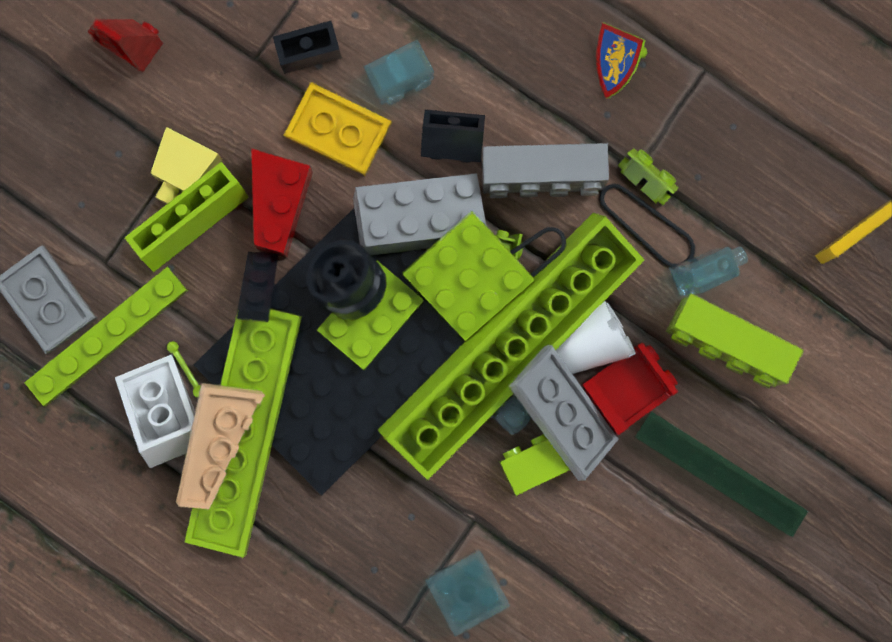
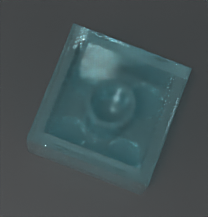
(467, 592)

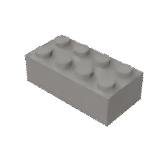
(544, 169)
(413, 212)

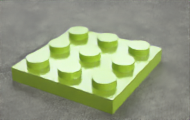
(468, 275)

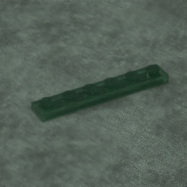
(721, 474)

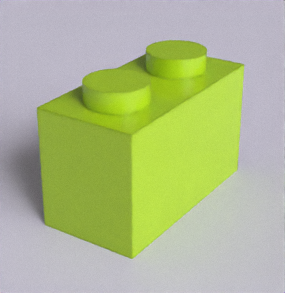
(533, 465)

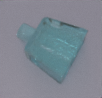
(708, 270)

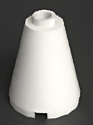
(596, 342)

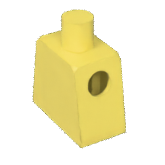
(180, 164)

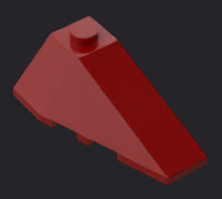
(127, 40)

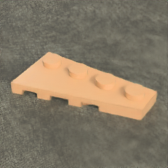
(214, 439)

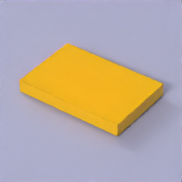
(337, 129)
(856, 233)

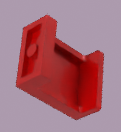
(630, 388)

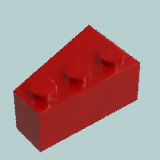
(278, 198)

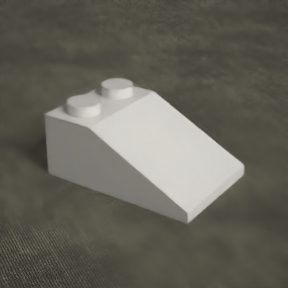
(158, 410)

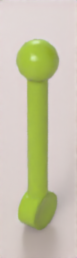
(173, 348)

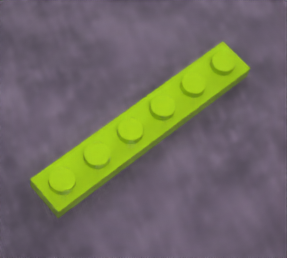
(106, 336)

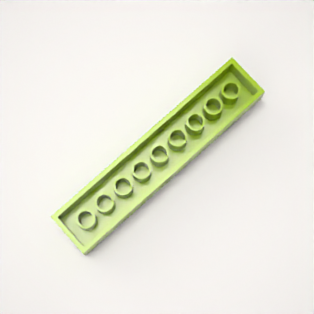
(479, 372)

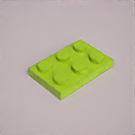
(367, 336)

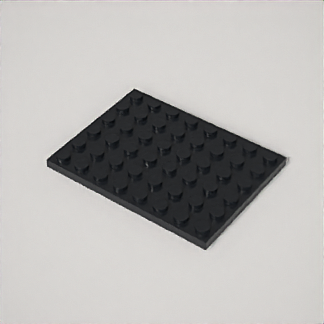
(328, 401)

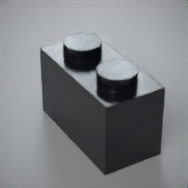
(307, 47)
(452, 136)

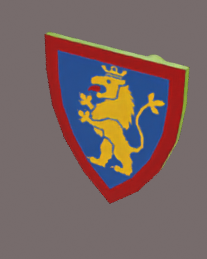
(617, 58)

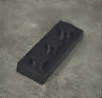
(257, 287)

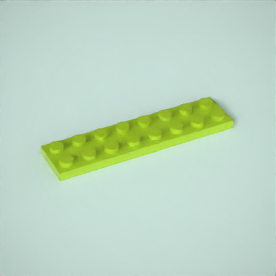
(257, 361)

